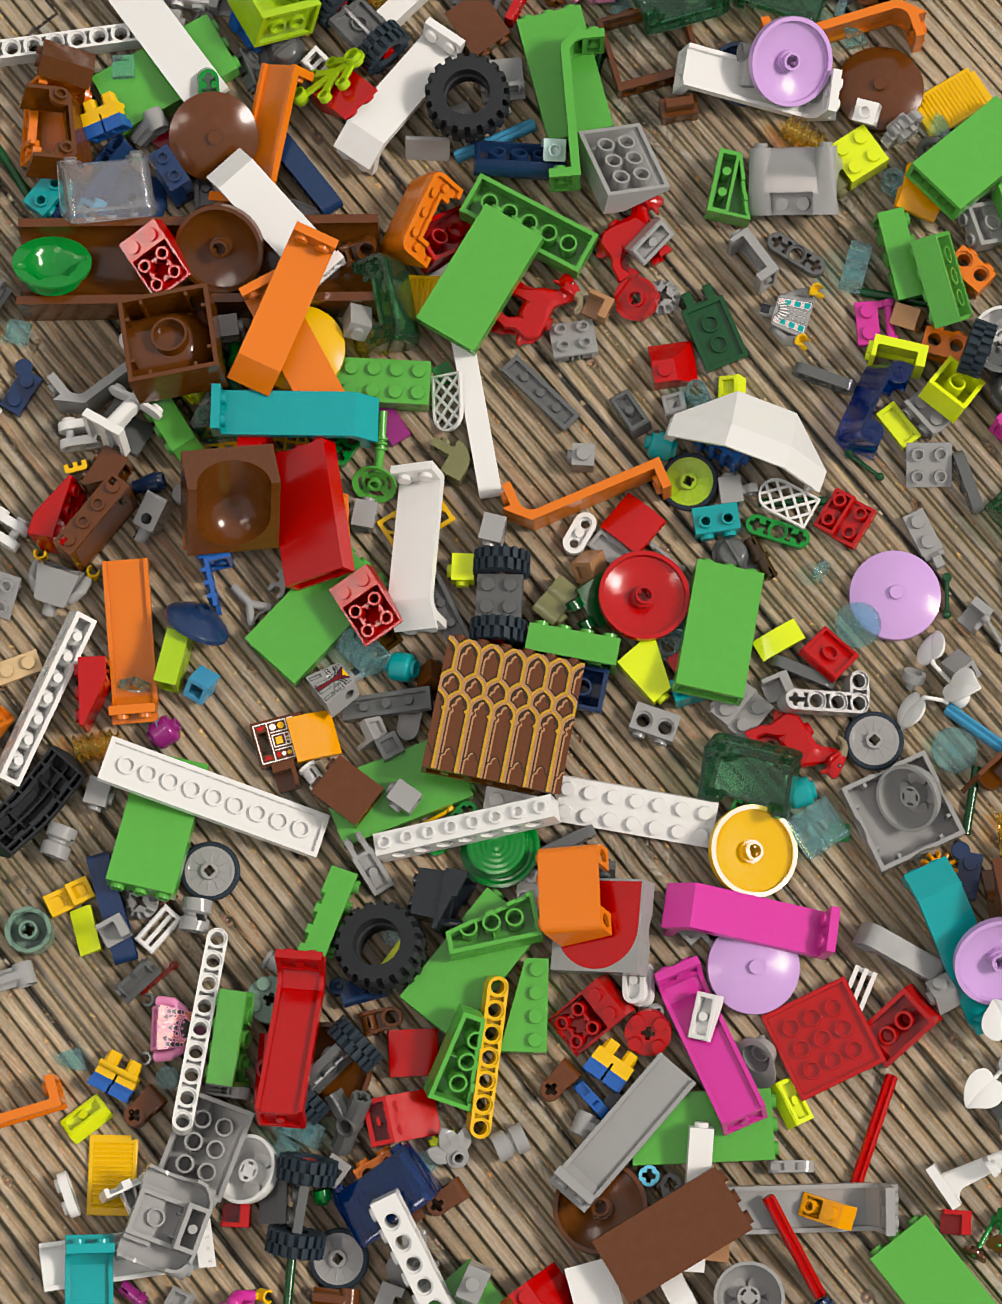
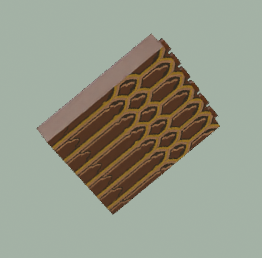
(503, 717)

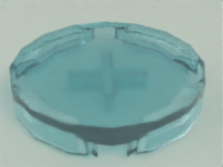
(858, 624)
(954, 750)

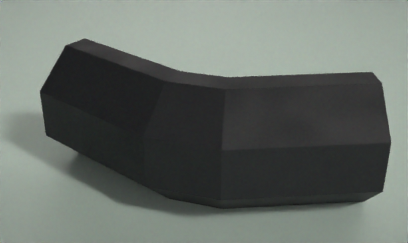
(38, 799)

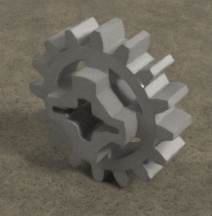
(901, 129)

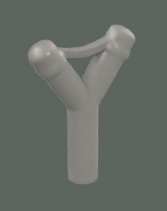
(250, 605)

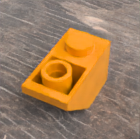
(827, 1211)

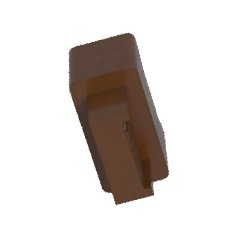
(678, 109)

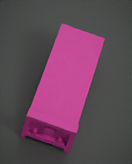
(750, 919)
(717, 1061)

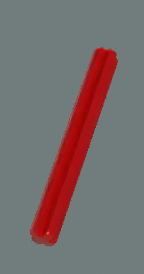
(874, 1128)
(794, 1246)

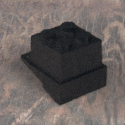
(440, 897)

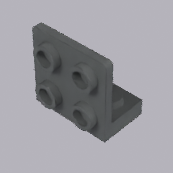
(137, 431)

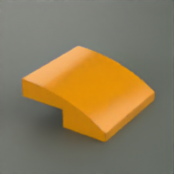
(915, 201)
(313, 736)

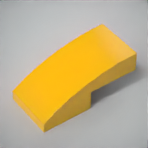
(68, 897)

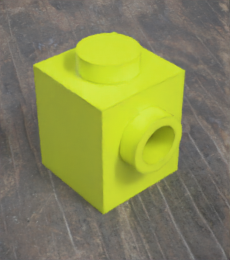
(461, 570)

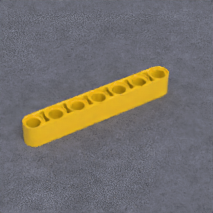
(491, 1067)

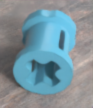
(653, 1171)

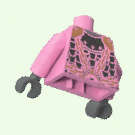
(168, 1028)

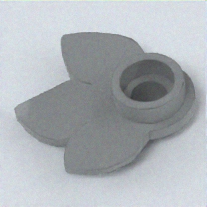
(449, 1146)

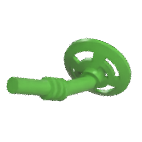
(378, 474)

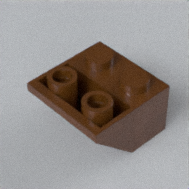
(105, 462)

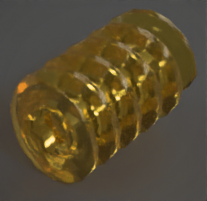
(801, 134)
(92, 746)

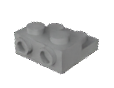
(981, 226)
(743, 717)

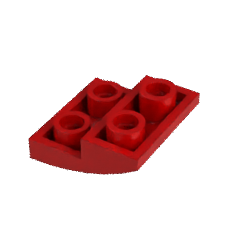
(845, 519)
(633, 523)
(411, 1052)

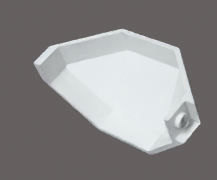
(754, 430)

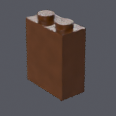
(479, 26)
(65, 64)
(347, 790)

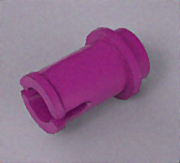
(132, 1293)

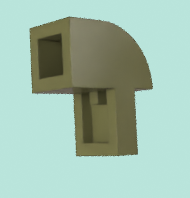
(457, 459)

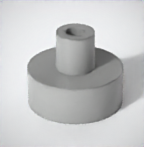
(913, 677)

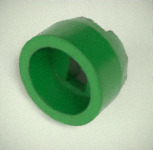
(321, 1196)

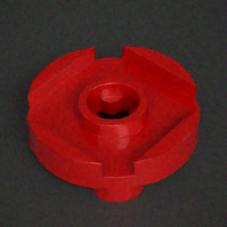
(624, 300)
(659, 1024)

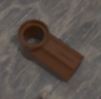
(335, 1296)

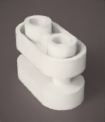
(70, 426)
(18, 528)
(639, 990)

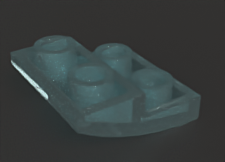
(817, 828)

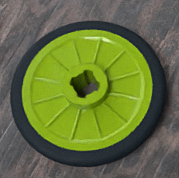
(702, 488)

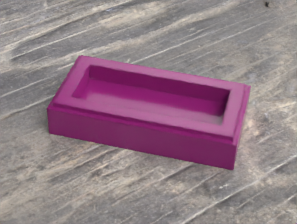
(396, 429)

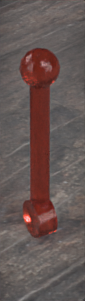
(172, 966)

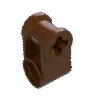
(352, 249)
(378, 1020)
(562, 1077)
(148, 1103)
(451, 1195)

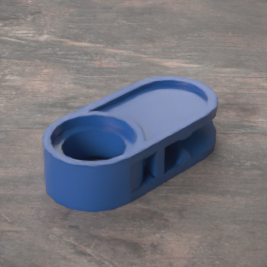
(591, 1099)

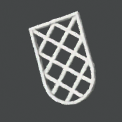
(434, 379)
(788, 485)

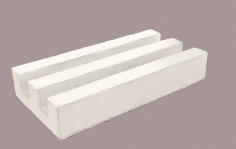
(152, 922)
(865, 972)

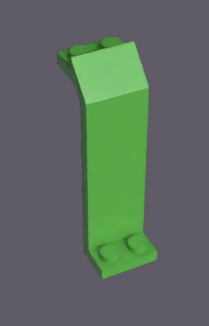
(575, 44)

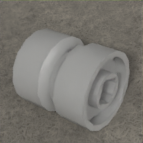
(58, 841)
(195, 915)
(510, 1142)

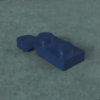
(22, 389)
(968, 868)
(350, 993)

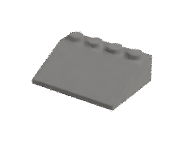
(620, 167)
(212, 1144)

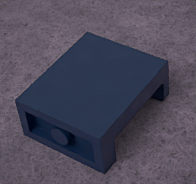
(172, 176)

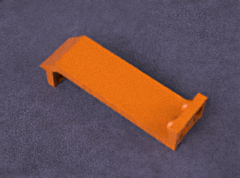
(889, 13)
(272, 115)
(282, 308)
(306, 363)
(586, 497)
(130, 638)
(53, 1089)

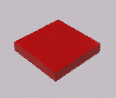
(828, 654)

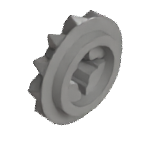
(672, 292)
(142, 911)

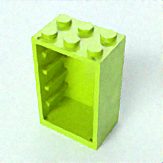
(275, 19)

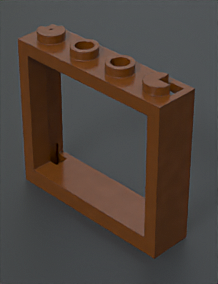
(644, 83)
(96, 523)

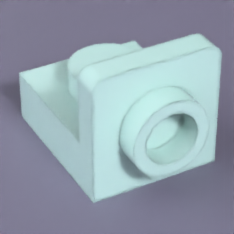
(554, 149)

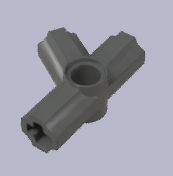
(350, 1118)

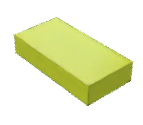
(898, 425)

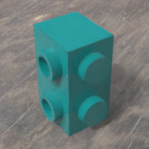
(43, 198)
(716, 521)

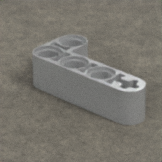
(823, 698)
(897, 950)

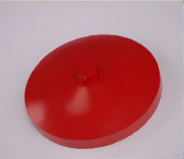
(643, 595)

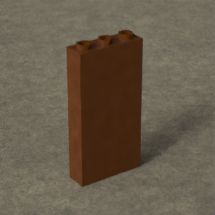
(673, 1234)

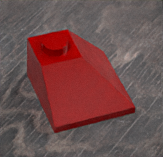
(672, 365)

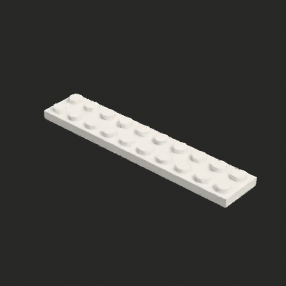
(213, 797)
(626, 810)

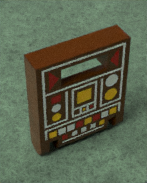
(278, 739)

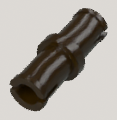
(760, 557)

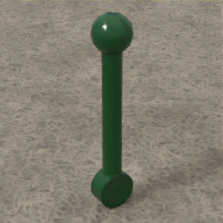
(850, 455)
(946, 578)

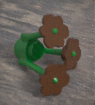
(993, 1242)

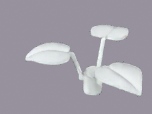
(956, 692)
(982, 1088)

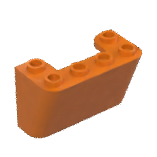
(571, 893)

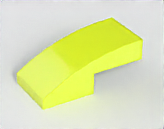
(778, 640)

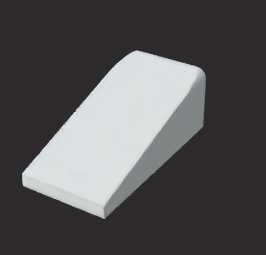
(705, 1016)

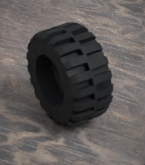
(467, 70)
(361, 927)

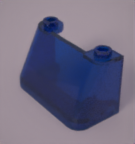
(857, 428)
(399, 1170)

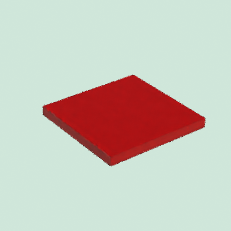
(823, 1038)

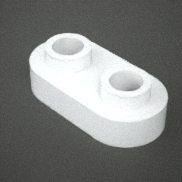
(579, 534)
(70, 1204)

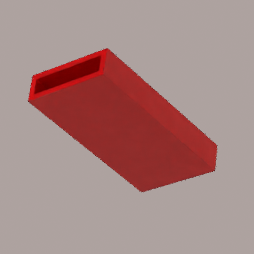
(312, 516)

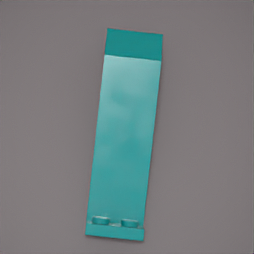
(294, 414)
(948, 919)
(89, 1269)

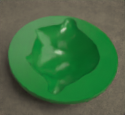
(51, 265)
(503, 859)

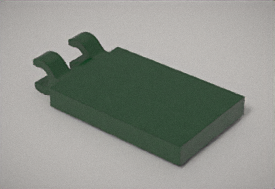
(712, 330)
(588, 598)

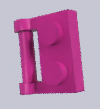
(868, 321)

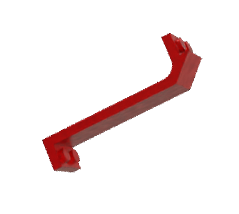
(291, 1038)

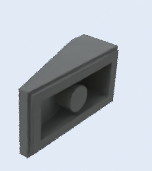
(631, 414)

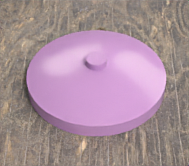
(790, 61)
(901, 592)
(979, 961)
(751, 975)

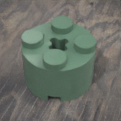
(18, 925)
(263, 988)

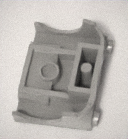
(793, 180)
(167, 1222)

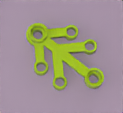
(328, 77)

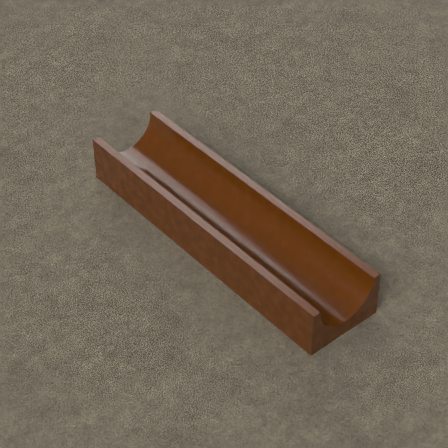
(115, 278)

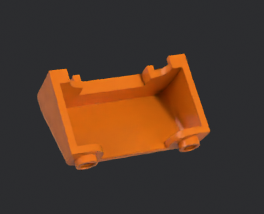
(44, 128)
(406, 230)

